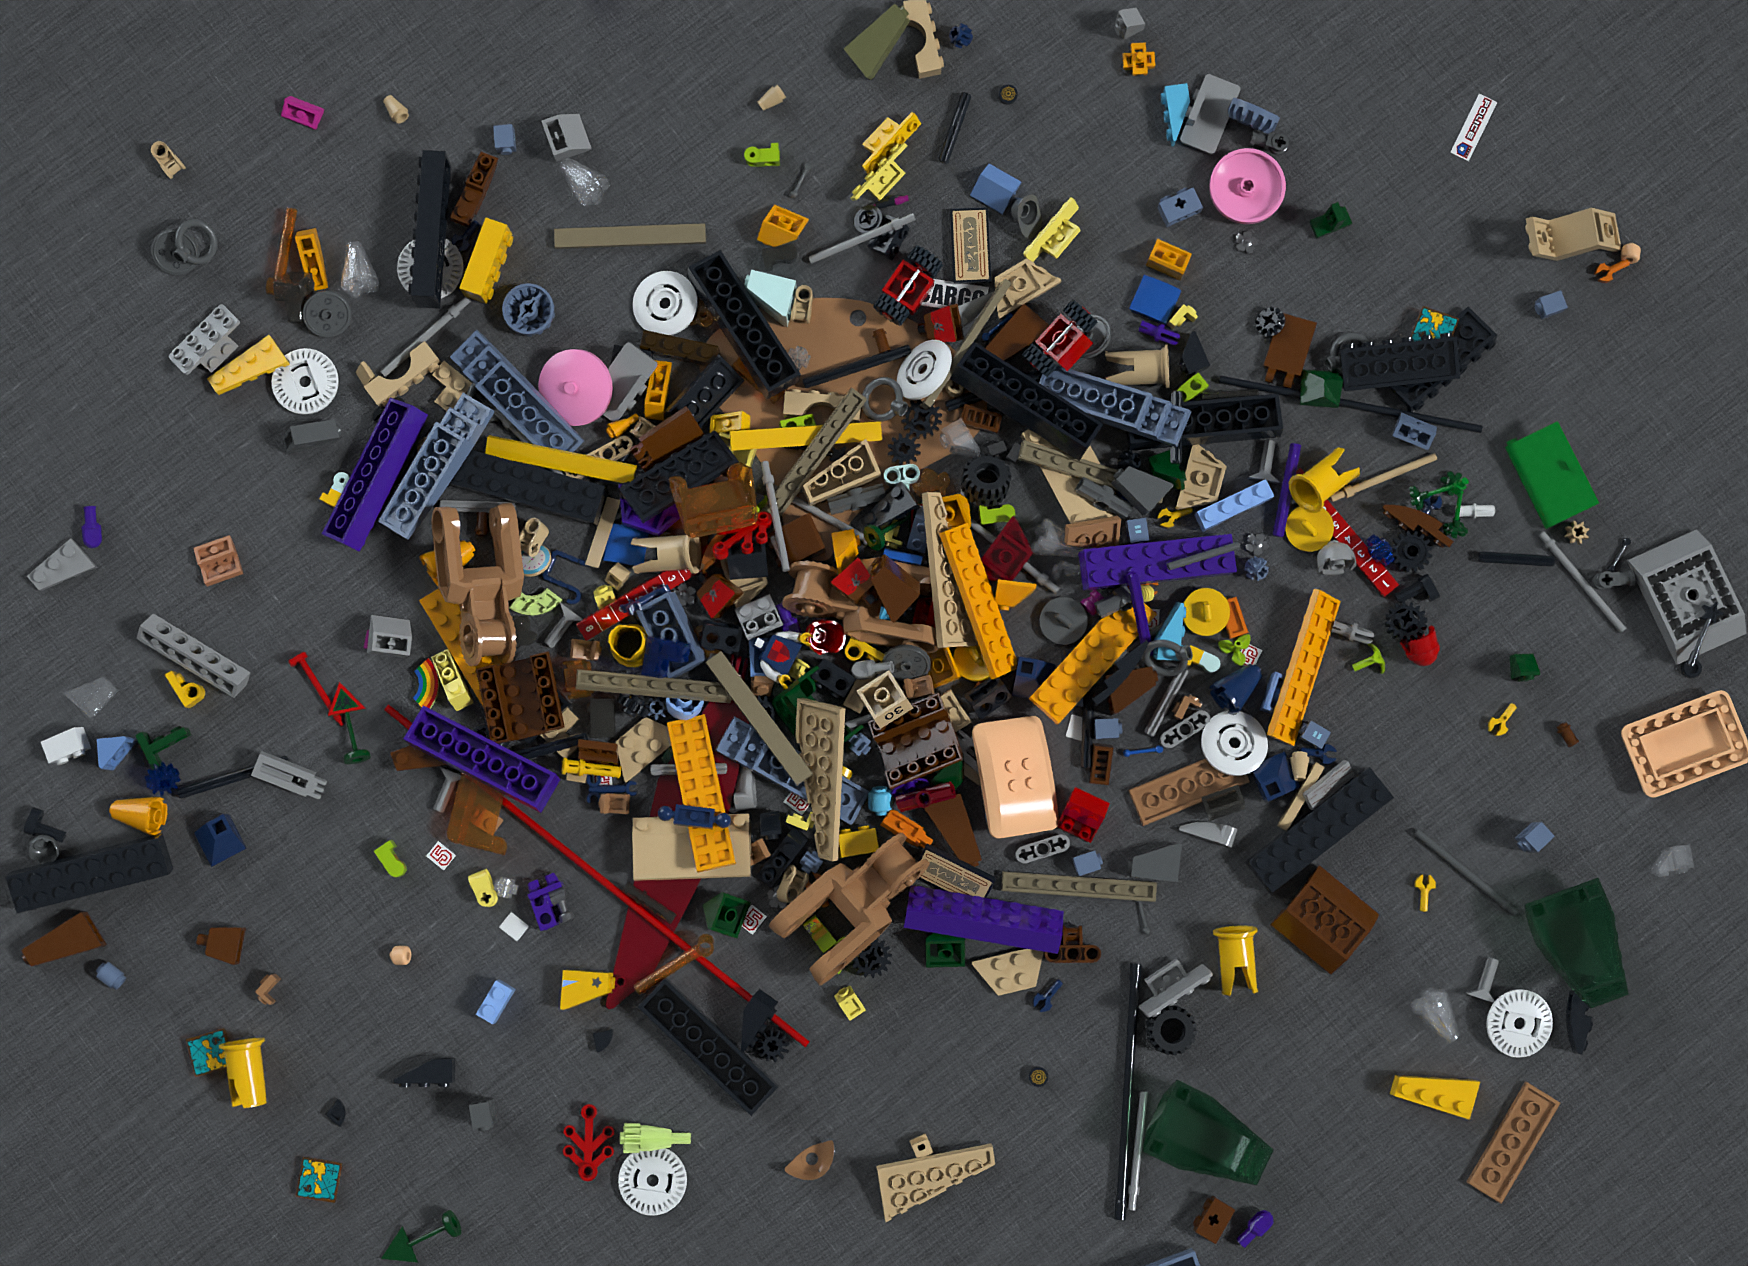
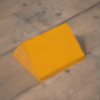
(1168, 259)
(957, 510)
(942, 668)

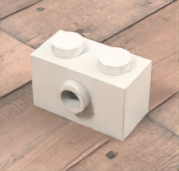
(66, 745)

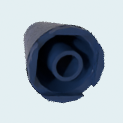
(1236, 688)

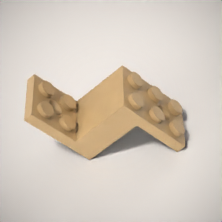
(1573, 234)

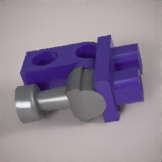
(545, 898)

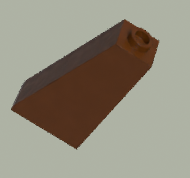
(1017, 334)
(954, 825)
(66, 940)

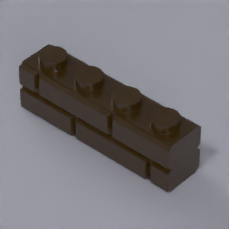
(679, 348)

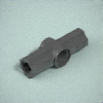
(1103, 498)
(856, 499)

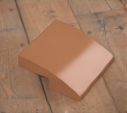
(218, 560)

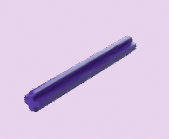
(1285, 495)
(1139, 608)

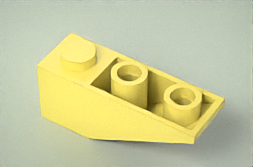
(452, 680)

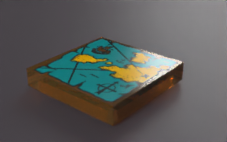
(1433, 323)
(205, 1052)
(319, 1179)

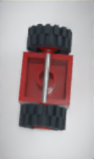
(908, 286)
(1062, 340)

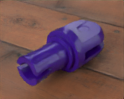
(1157, 331)
(91, 529)
(789, 622)
(1257, 1226)

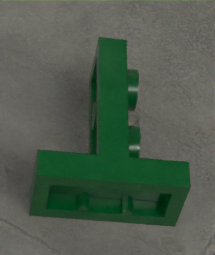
(1333, 220)
(160, 743)

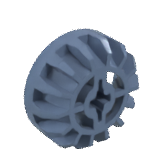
(1252, 116)
(529, 297)

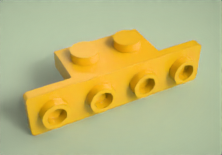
(886, 137)

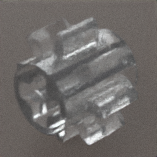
(799, 357)
(506, 887)

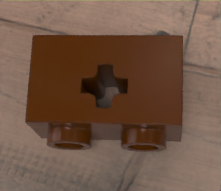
(1223, 1214)

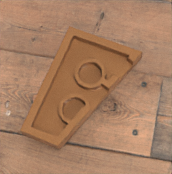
(1094, 533)

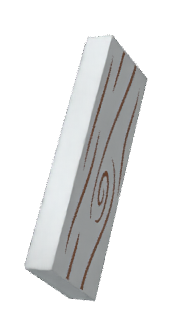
(1328, 784)

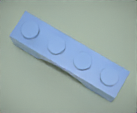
(1233, 505)

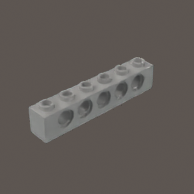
(193, 655)

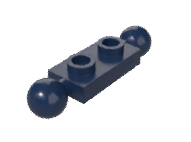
(694, 816)

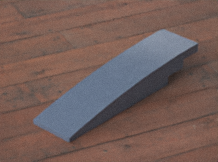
(514, 395)
(1120, 405)
(436, 465)
(747, 748)

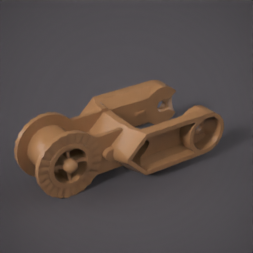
(481, 591)
(817, 598)
(860, 896)

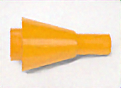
(617, 428)

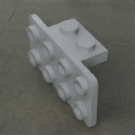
(1208, 114)
(207, 342)
(628, 376)
(1170, 984)

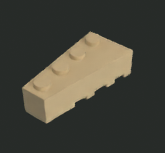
(843, 475)

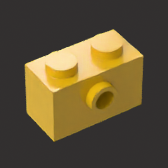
(857, 842)

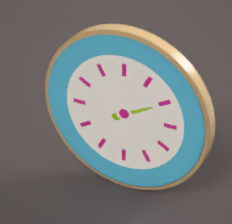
(536, 565)

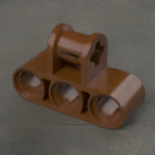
(1076, 942)

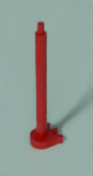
(300, 659)

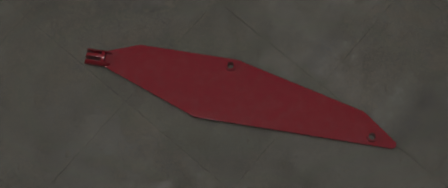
(640, 941)

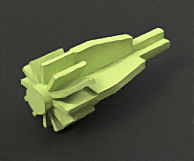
(649, 1138)

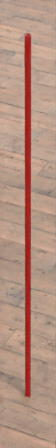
(625, 898)

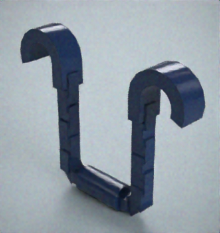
(560, 583)

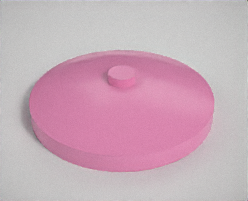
(1247, 186)
(576, 386)

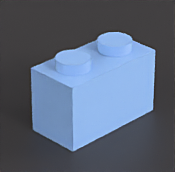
(495, 1001)

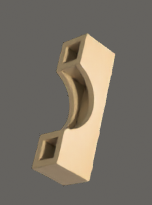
(927, 60)
(422, 362)
(798, 403)

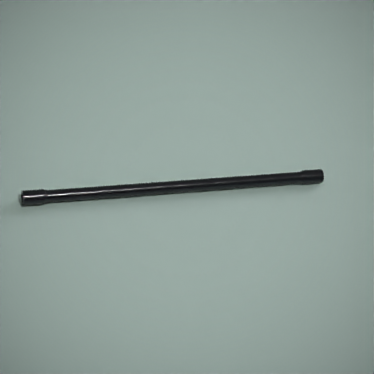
(1120, 1203)

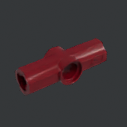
(936, 794)

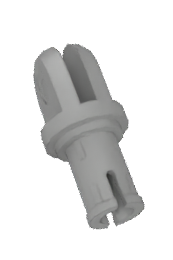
(1350, 632)
(870, 669)

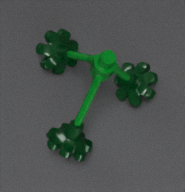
(1453, 485)

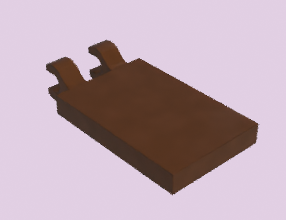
(1289, 349)
(667, 439)

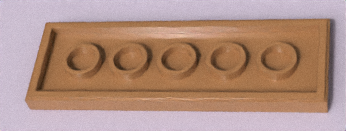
(1180, 790)
(1513, 1142)

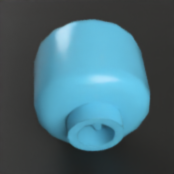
(880, 800)

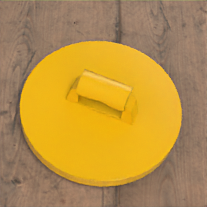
(1309, 530)
(1206, 611)
(970, 663)

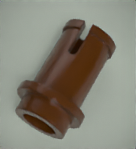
(881, 340)
(482, 524)
(1567, 734)

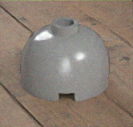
(1335, 558)

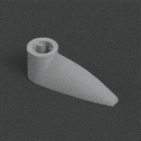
(972, 309)
(745, 789)
(1212, 832)

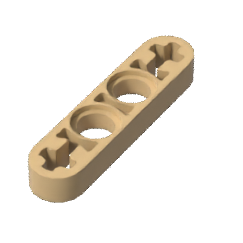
(599, 452)
(1298, 799)

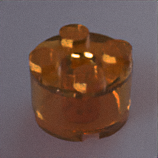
(570, 678)

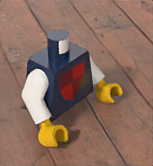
(779, 654)

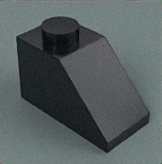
(1193, 357)

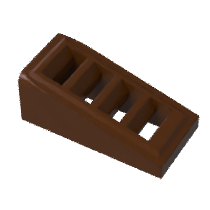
(982, 412)
(1103, 747)

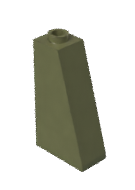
(877, 41)

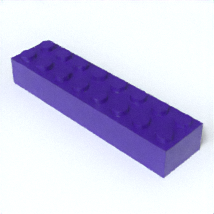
(375, 474)
(1110, 565)
(482, 759)
(984, 919)

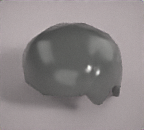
(43, 849)

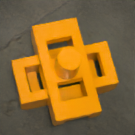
(1138, 57)

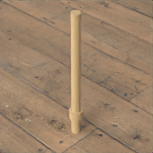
(1349, 490)

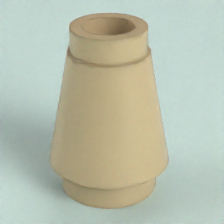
(771, 98)
(396, 110)
(1299, 765)

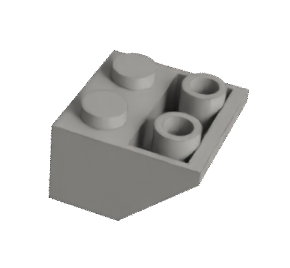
(566, 135)
(758, 617)
(389, 637)

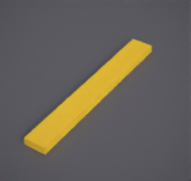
(800, 436)
(560, 460)

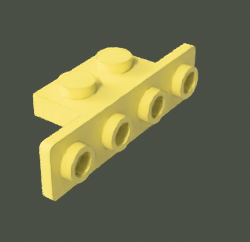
(884, 178)
(1056, 234)

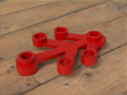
(764, 521)
(588, 1146)

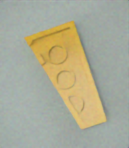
(257, 360)

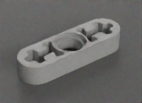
(1175, 741)
(1054, 840)

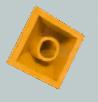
(781, 227)
(1011, 593)

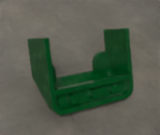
(786, 702)

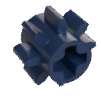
(960, 35)

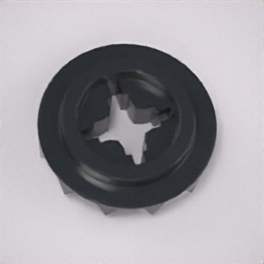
(860, 219)
(1270, 329)

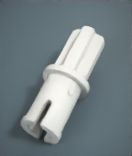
(1476, 510)

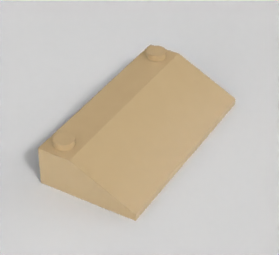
(1073, 504)
(666, 850)

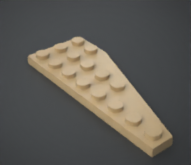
(950, 614)
(822, 744)

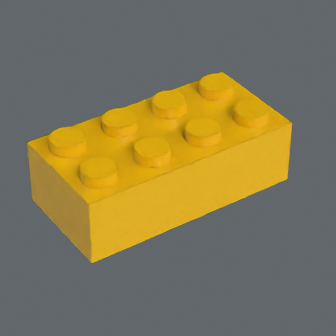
(486, 261)

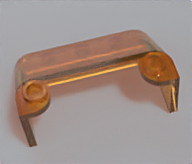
(716, 505)
(476, 816)

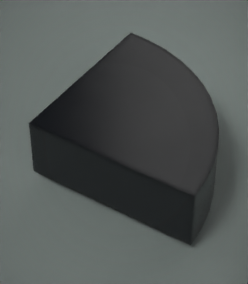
(602, 1039)
(337, 1113)

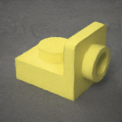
(1178, 318)
(892, 543)
(604, 595)
(797, 821)
(849, 1002)

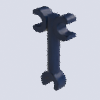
(637, 604)
(596, 788)

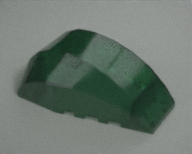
(1580, 941)
(1204, 1137)

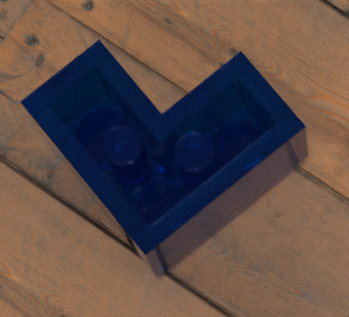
(660, 652)

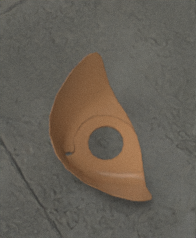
(801, 1169)

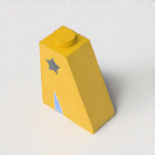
(584, 986)

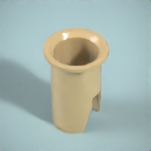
(1149, 367)
(673, 554)

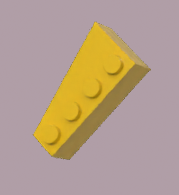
(1443, 1094)

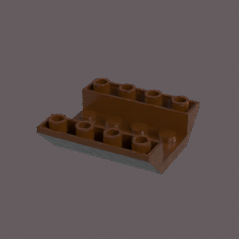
(520, 699)
(917, 742)
(1326, 920)

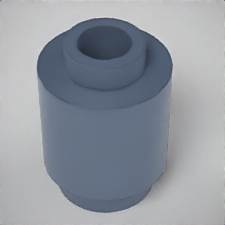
(110, 975)

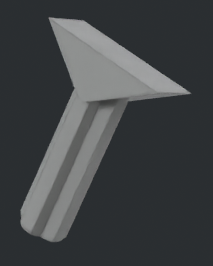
(1266, 464)
(561, 626)
(446, 790)
(1486, 981)

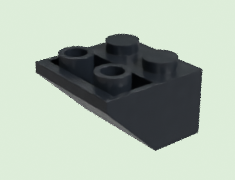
(747, 565)

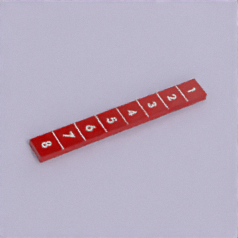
(1373, 570)
(613, 613)

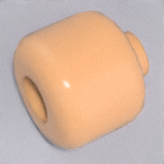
(1631, 252)
(400, 955)

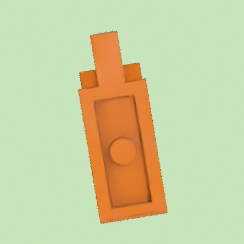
(899, 823)

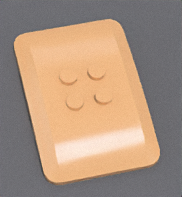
(1686, 743)
(1015, 776)

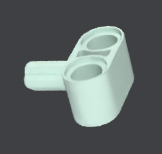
(900, 472)

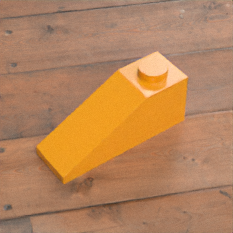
(312, 257)
(657, 391)
(845, 548)

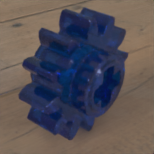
(1379, 550)
(162, 778)

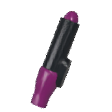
(891, 201)

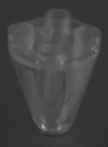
(584, 182)
(357, 272)
(1051, 541)
(1437, 1013)

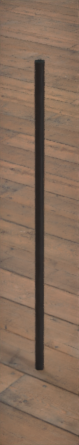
(1354, 404)

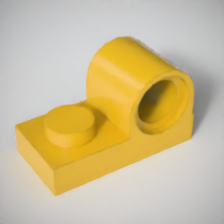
(729, 422)
(873, 654)
(183, 691)

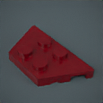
(1007, 553)

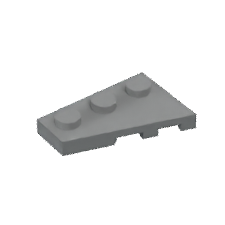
(61, 565)

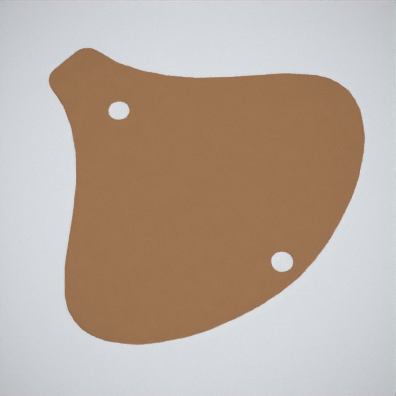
(833, 343)

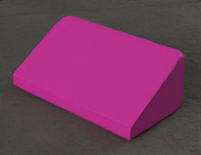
(302, 112)

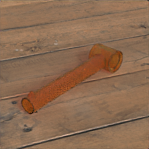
(284, 249)
(676, 964)

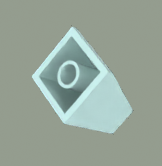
(772, 294)

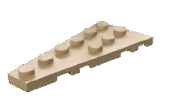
(922, 1178)

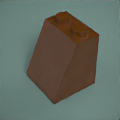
(800, 539)
(894, 586)
(1132, 688)

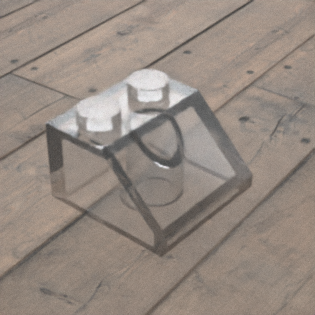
(959, 440)

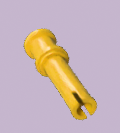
(581, 768)

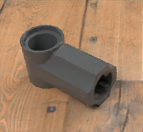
(1117, 601)

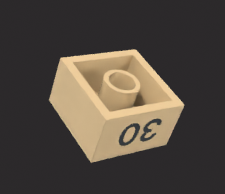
(884, 699)

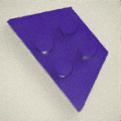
(653, 526)

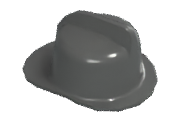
(1028, 215)

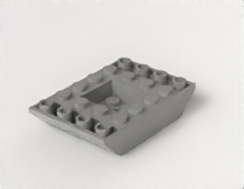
(1665, 579)

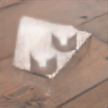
(92, 696)

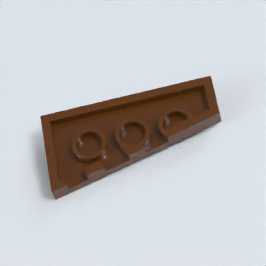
(412, 758)

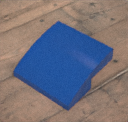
(1155, 299)
(619, 546)
(903, 557)

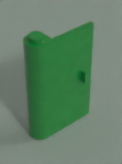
(1551, 474)

